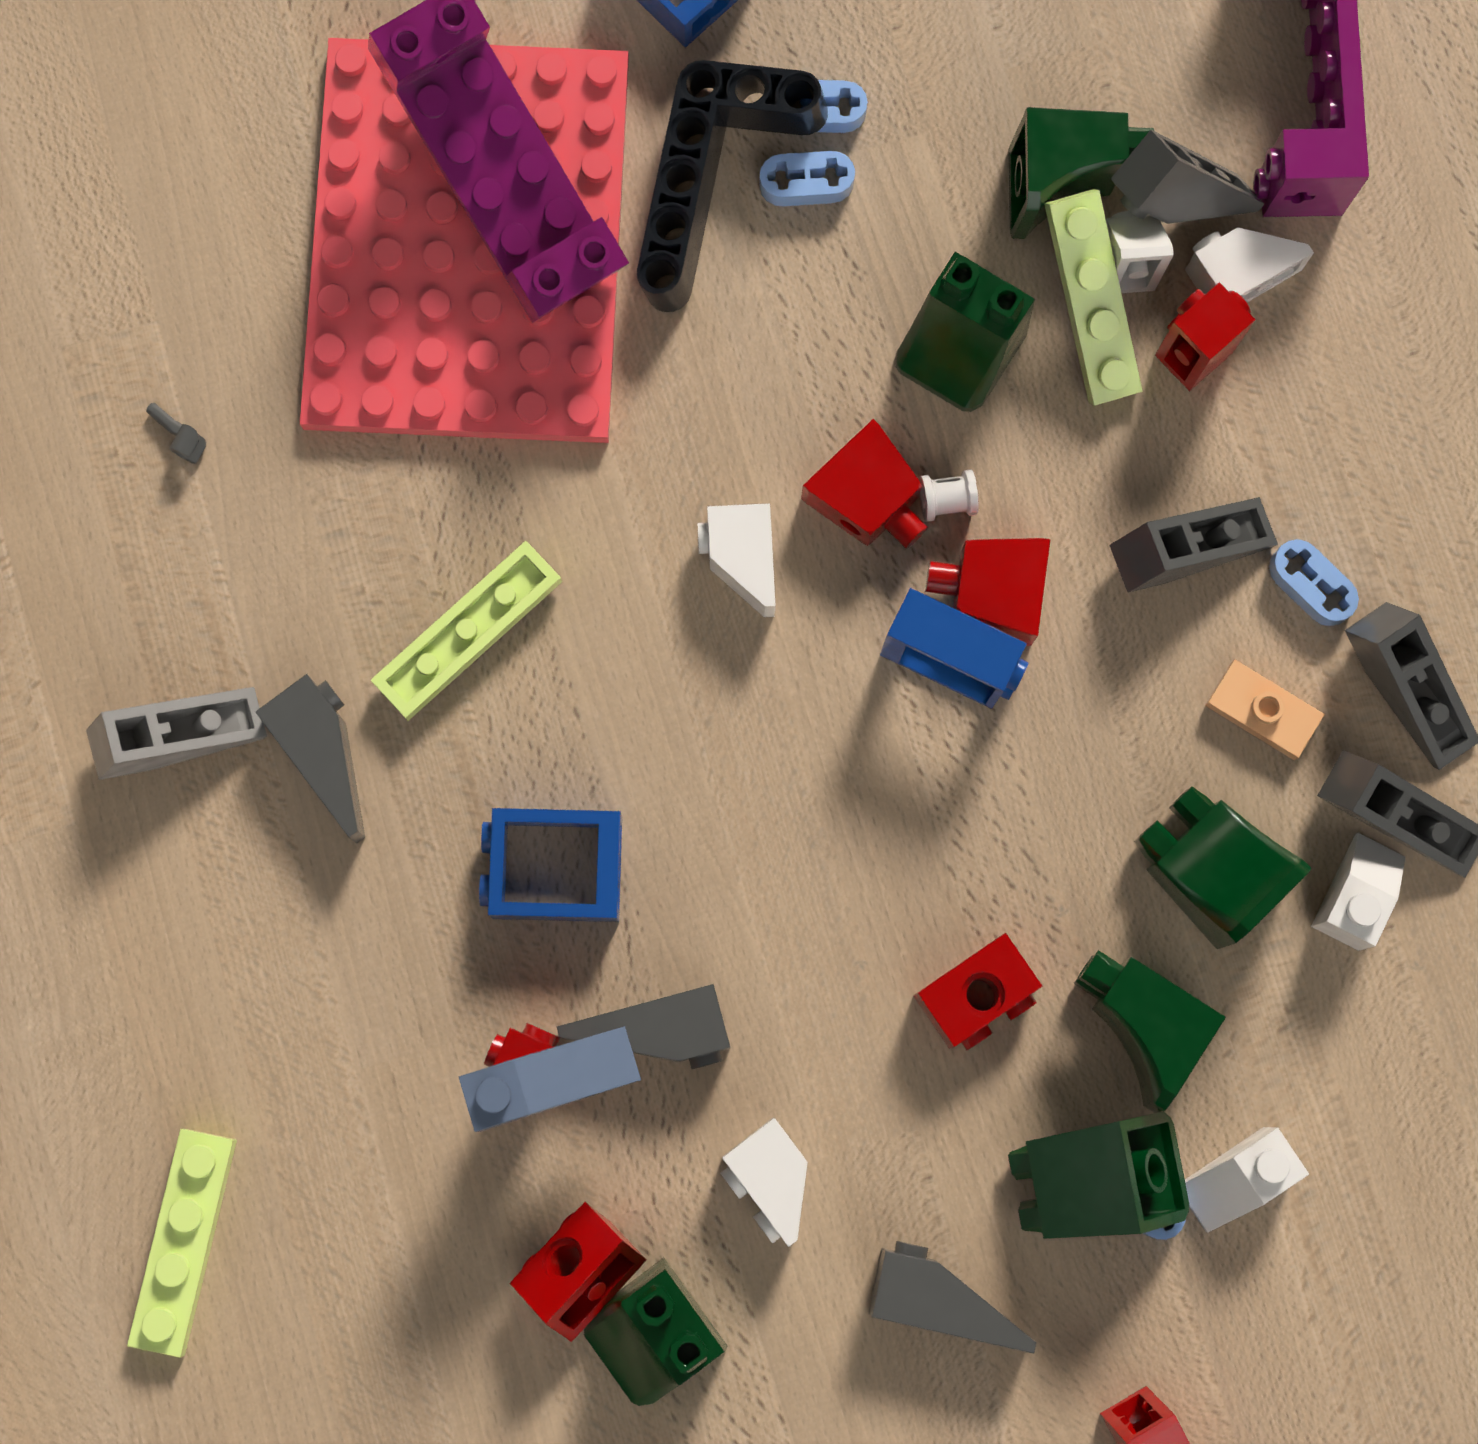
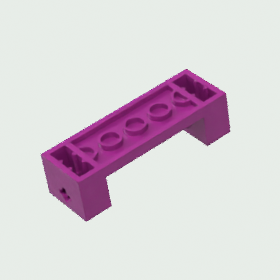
(494, 154)
(1326, 165)

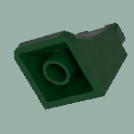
(1064, 155)
(965, 334)
(1219, 868)
(1154, 1020)
(1103, 1179)
(653, 1335)

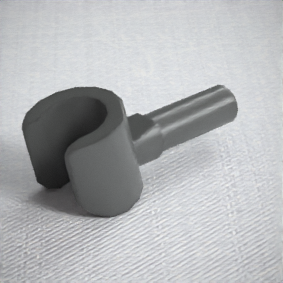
(187, 443)

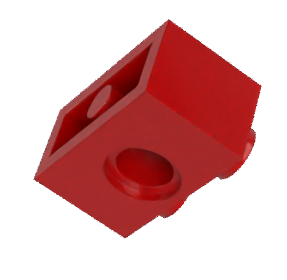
(998, 966)
(572, 1299)

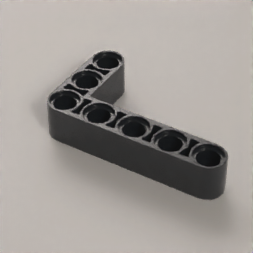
(700, 161)

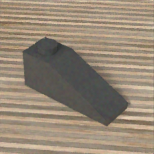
(1180, 184)
(1191, 543)
(1413, 681)
(318, 744)
(1402, 812)
(666, 1028)
(930, 1297)

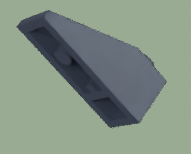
(549, 1079)

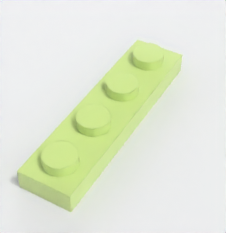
(1093, 296)
(466, 630)
(182, 1243)

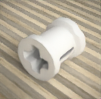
(949, 495)

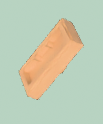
(1264, 710)

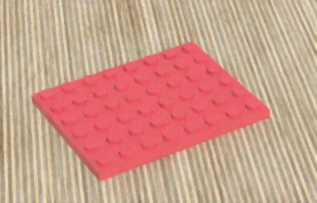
(404, 296)

